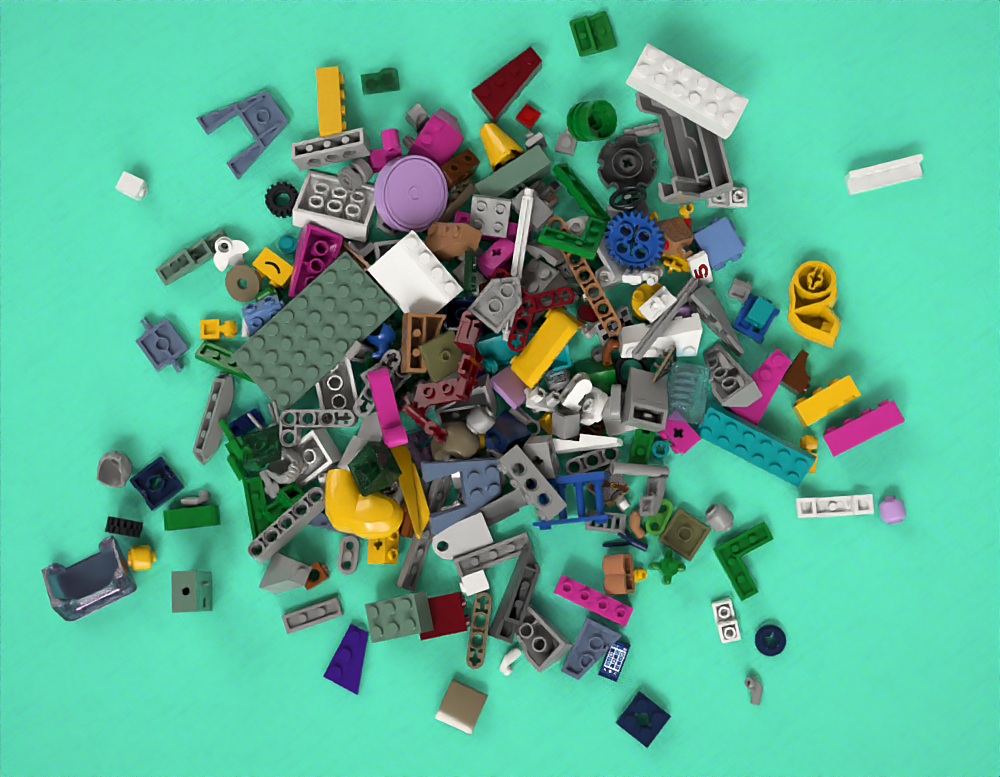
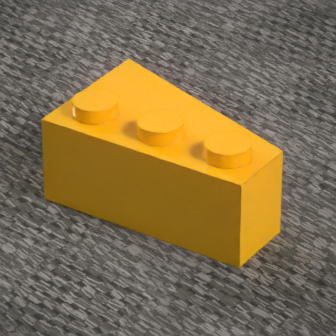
(825, 401)

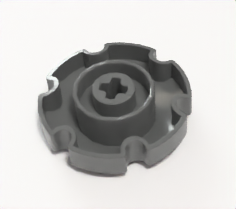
(625, 151)

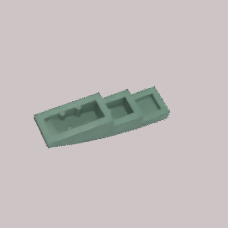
(190, 258)

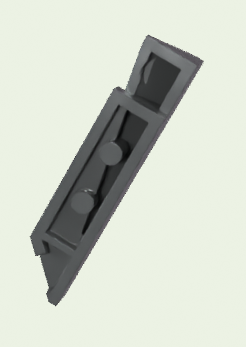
(503, 507)
(516, 597)

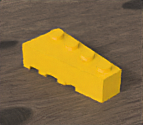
(330, 101)

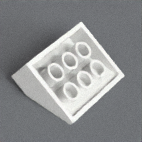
(332, 208)
(415, 277)

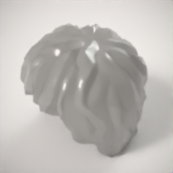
(287, 468)
(114, 469)

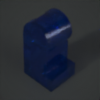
(244, 424)

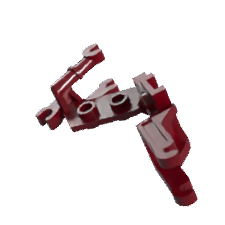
(450, 389)

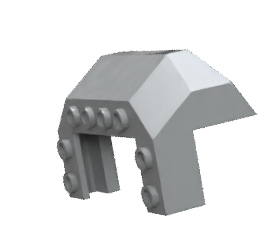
(693, 154)

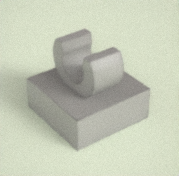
(533, 140)
(740, 290)

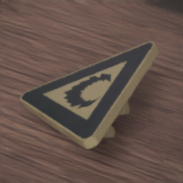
(664, 368)

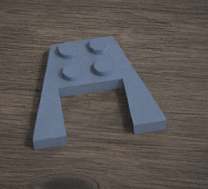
(261, 118)
(478, 482)

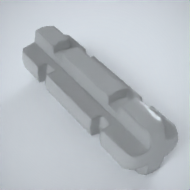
(644, 130)

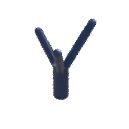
(629, 541)

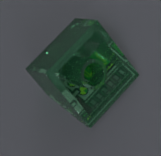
(374, 468)

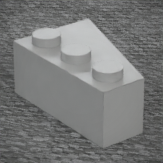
(458, 410)

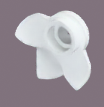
(232, 255)

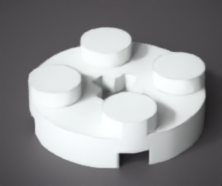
(592, 406)

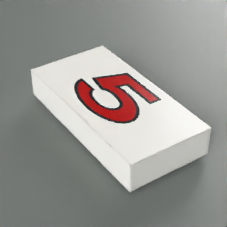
(700, 268)

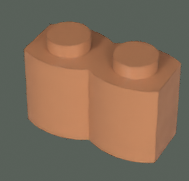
(618, 574)

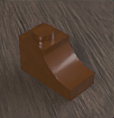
(796, 377)

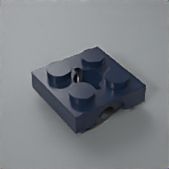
(169, 487)
(657, 717)

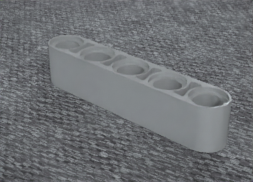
(284, 534)

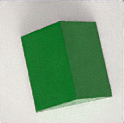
(600, 375)

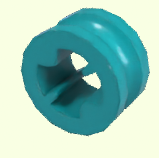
(666, 449)

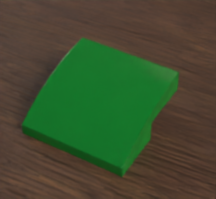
(593, 34)

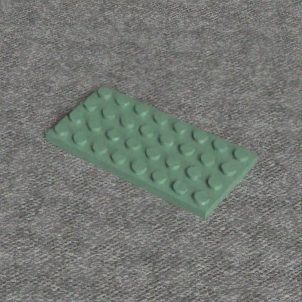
(314, 332)

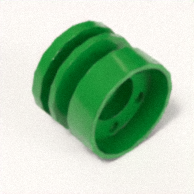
(591, 121)

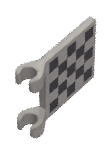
(589, 330)

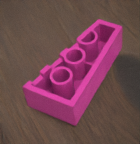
(767, 380)
(867, 426)

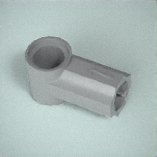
(525, 419)

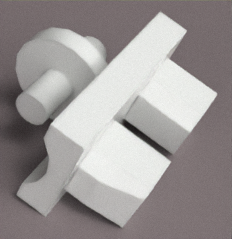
(657, 304)
(539, 400)

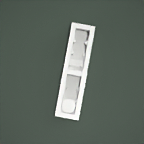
(586, 442)

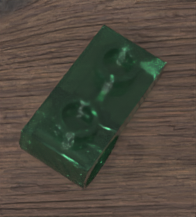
(383, 81)

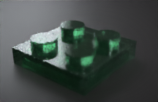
(470, 267)
(265, 447)

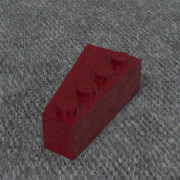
(506, 84)

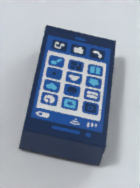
(614, 660)

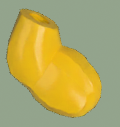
(811, 302)
(350, 512)

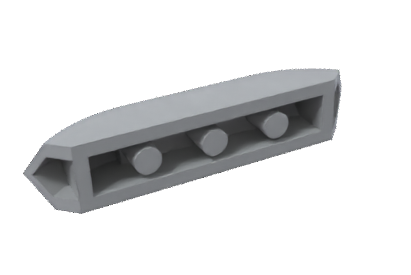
(217, 408)

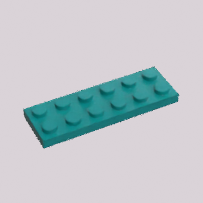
(755, 445)

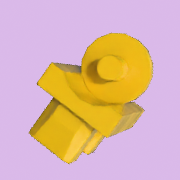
(675, 262)

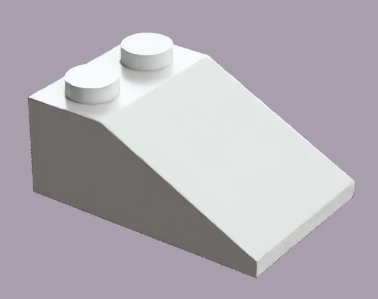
(318, 455)

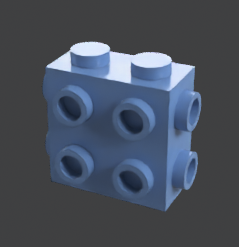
(719, 242)
(259, 313)

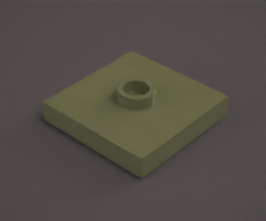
(441, 355)
(684, 534)

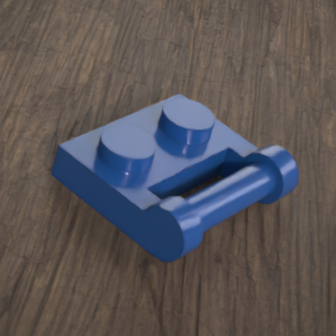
(746, 328)

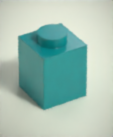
(760, 312)

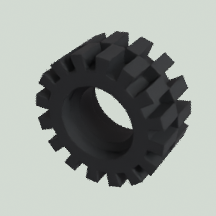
(274, 192)
(124, 527)

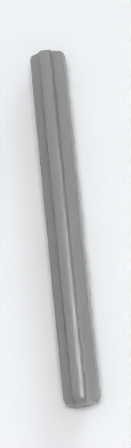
(662, 322)

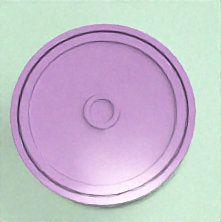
(410, 193)

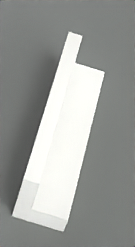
(884, 174)

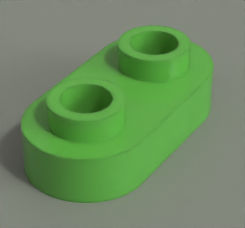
(661, 519)

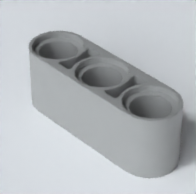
(599, 454)

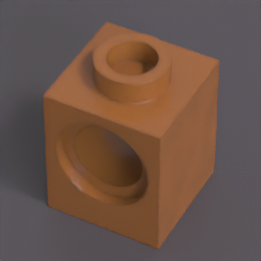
(322, 568)

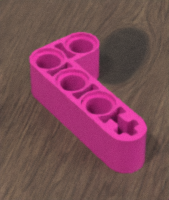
(390, 150)
(386, 408)

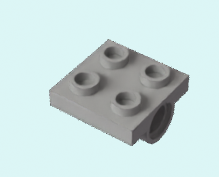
(490, 215)

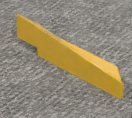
(412, 489)

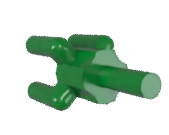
(235, 448)
(667, 566)

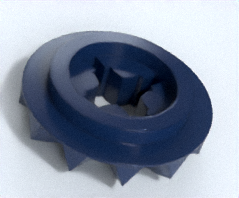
(778, 636)

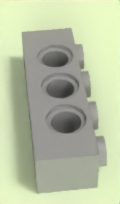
(331, 149)
(541, 485)

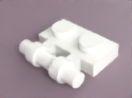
(637, 276)

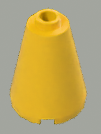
(499, 146)

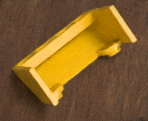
(545, 346)

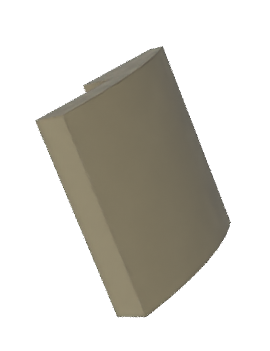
(461, 706)

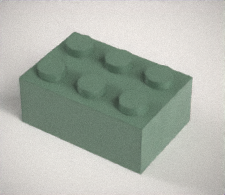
(399, 617)

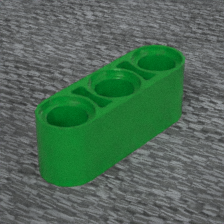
(191, 517)

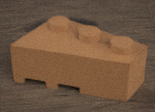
(451, 239)
(416, 330)

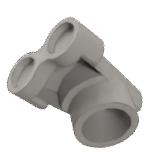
(271, 486)

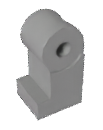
(417, 117)

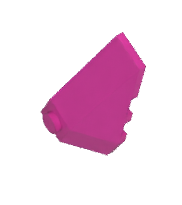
(314, 254)

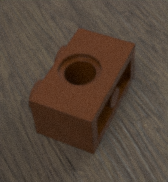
(460, 168)

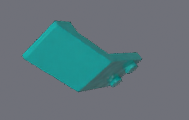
(493, 346)

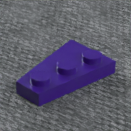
(348, 660)

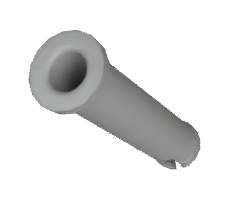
(638, 469)

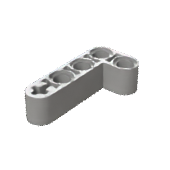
(318, 421)

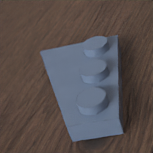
(588, 648)

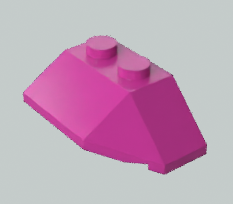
(438, 138)

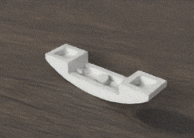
(834, 506)

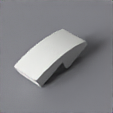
(733, 199)
(725, 621)

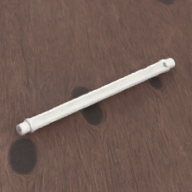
(520, 247)

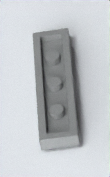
(491, 555)

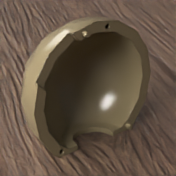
(459, 442)

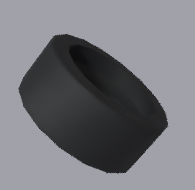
(619, 379)

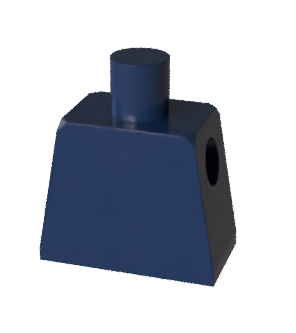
(506, 433)

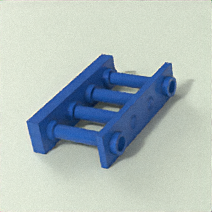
(578, 482)

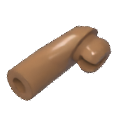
(634, 524)

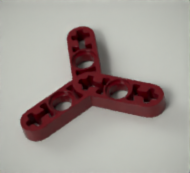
(535, 300)

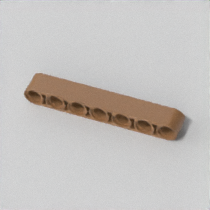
(589, 284)

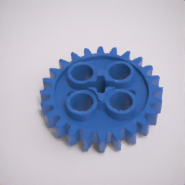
(650, 244)

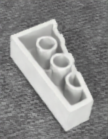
(681, 333)

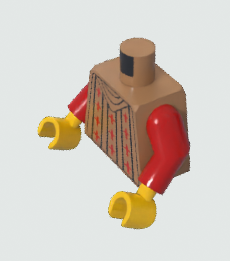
(677, 232)

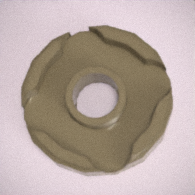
(234, 287)

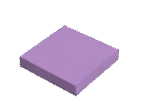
(509, 387)

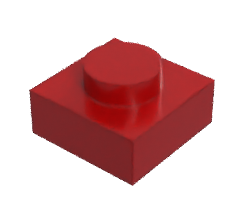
(528, 116)

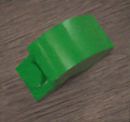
(286, 498)

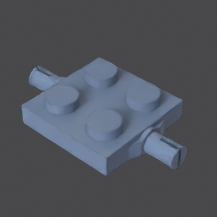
(162, 344)

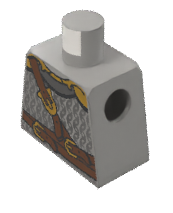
(613, 491)

